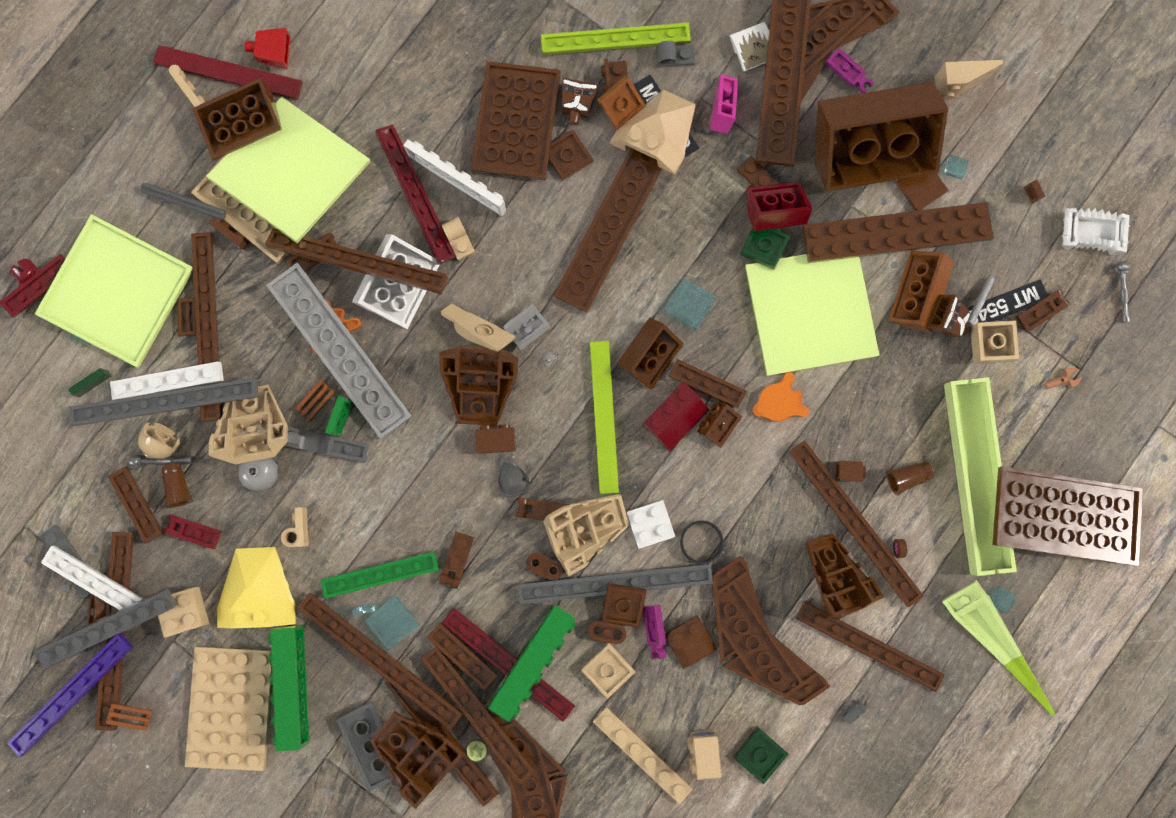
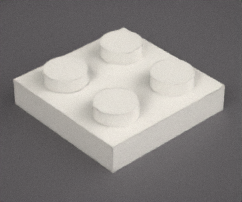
(650, 524)

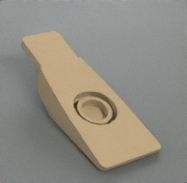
(477, 329)

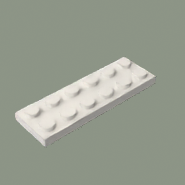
(460, 180)

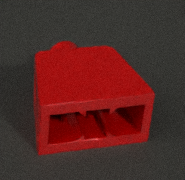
(270, 47)

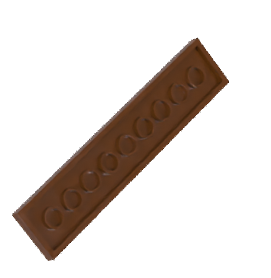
(783, 82)
(608, 230)
(897, 232)

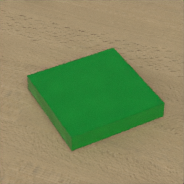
(339, 416)

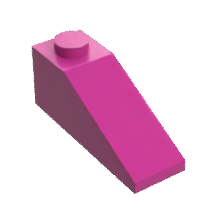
(724, 104)

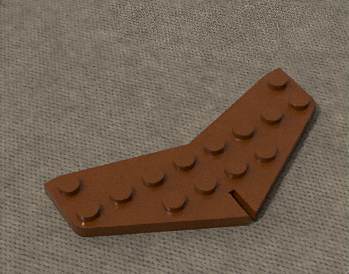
(836, 24)
(759, 653)
(538, 794)

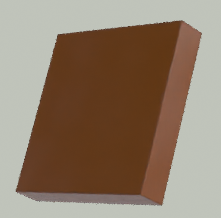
(568, 155)
(922, 190)
(623, 605)

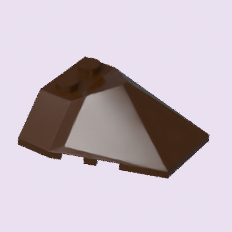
(478, 382)
(840, 579)
(414, 756)

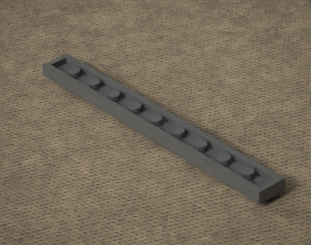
(164, 402)
(597, 585)

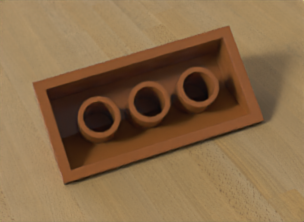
(919, 289)

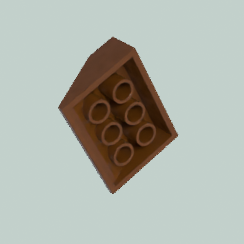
(238, 118)

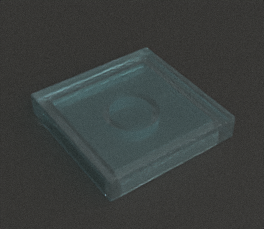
(690, 303)
(392, 622)

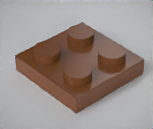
(621, 102)

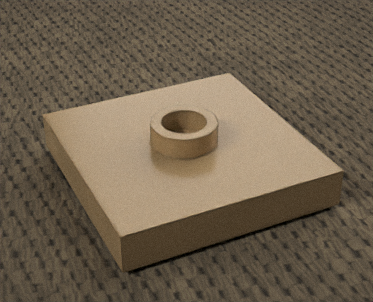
(608, 670)

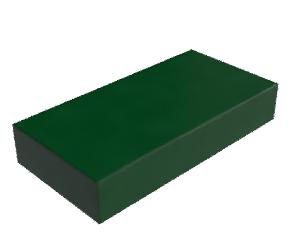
(89, 382)

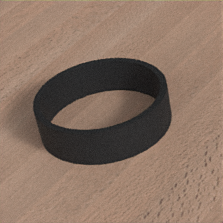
(721, 542)

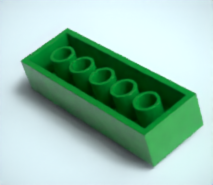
(531, 663)
(289, 687)

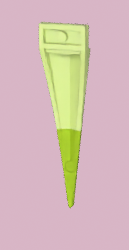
(980, 617)

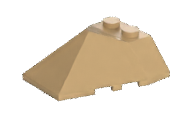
(659, 130)
(249, 430)
(583, 529)

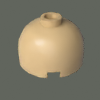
(157, 441)

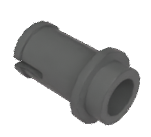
(854, 711)

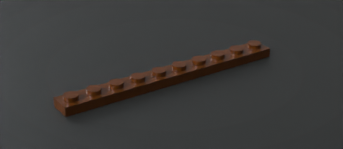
(359, 262)
(205, 311)
(856, 524)
(120, 572)
(380, 661)

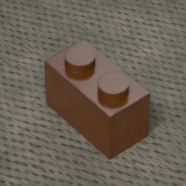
(495, 440)

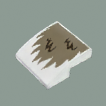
(751, 45)

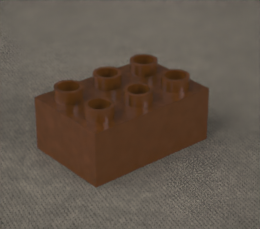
(880, 136)

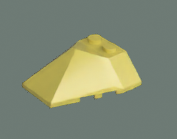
(255, 591)

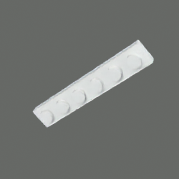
(167, 380)
(89, 578)

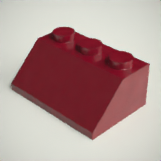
(778, 206)
(676, 416)

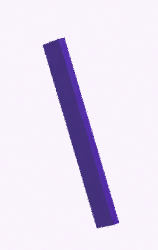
(70, 694)

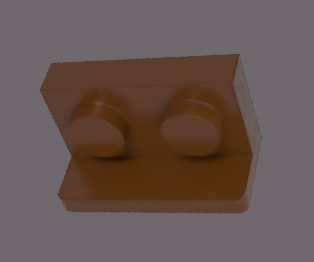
(613, 73)
(719, 423)

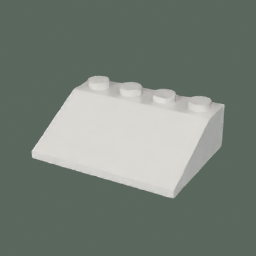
(388, 298)

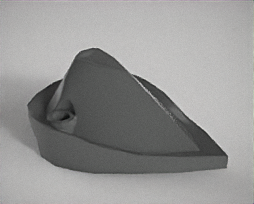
(511, 479)

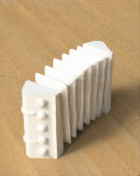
(1095, 230)

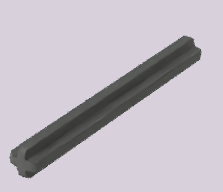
(183, 201)

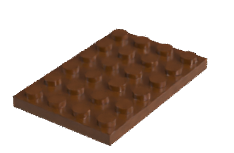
(516, 120)

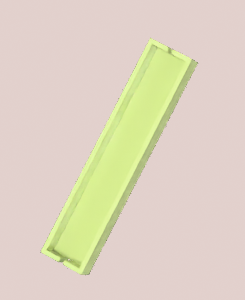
(976, 468)

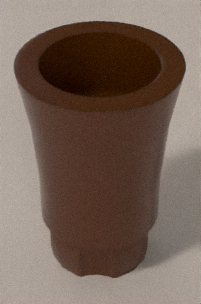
(909, 477)
(175, 486)

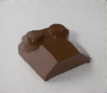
(690, 641)

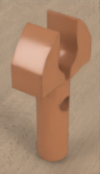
(1064, 379)

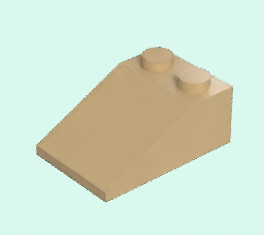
(961, 76)

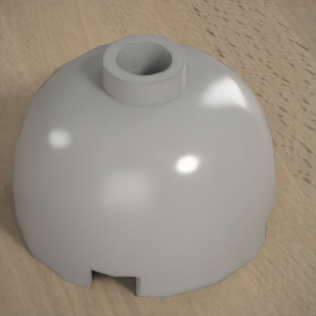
(262, 478)

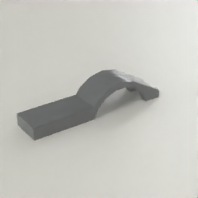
(327, 444)

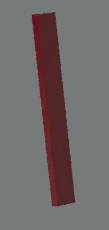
(226, 71)
(415, 194)
(504, 661)

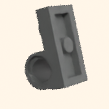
(673, 56)

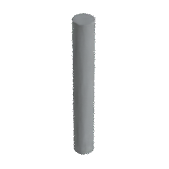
(980, 301)

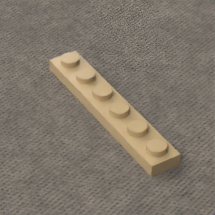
(642, 755)

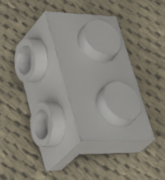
(527, 326)

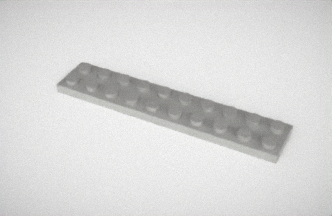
(339, 350)

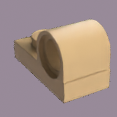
(458, 238)
(299, 518)

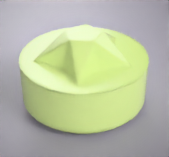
(476, 750)

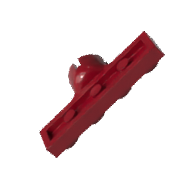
(32, 284)

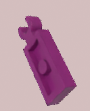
(848, 70)
(655, 630)

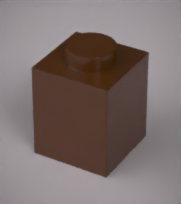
(850, 471)

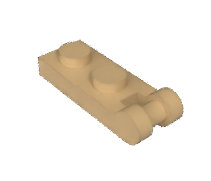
(187, 87)

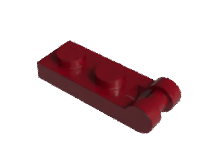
(193, 532)

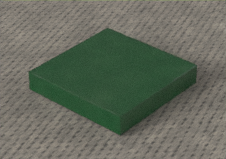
(765, 247)
(760, 755)

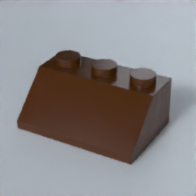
(650, 352)

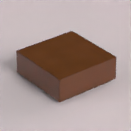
(1034, 191)

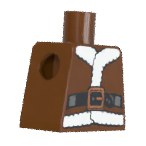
(578, 99)
(949, 317)

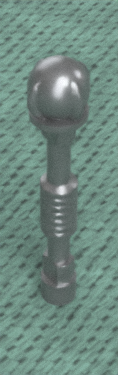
(1122, 269)
(138, 461)

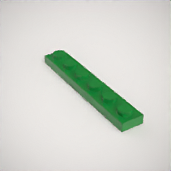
(380, 575)

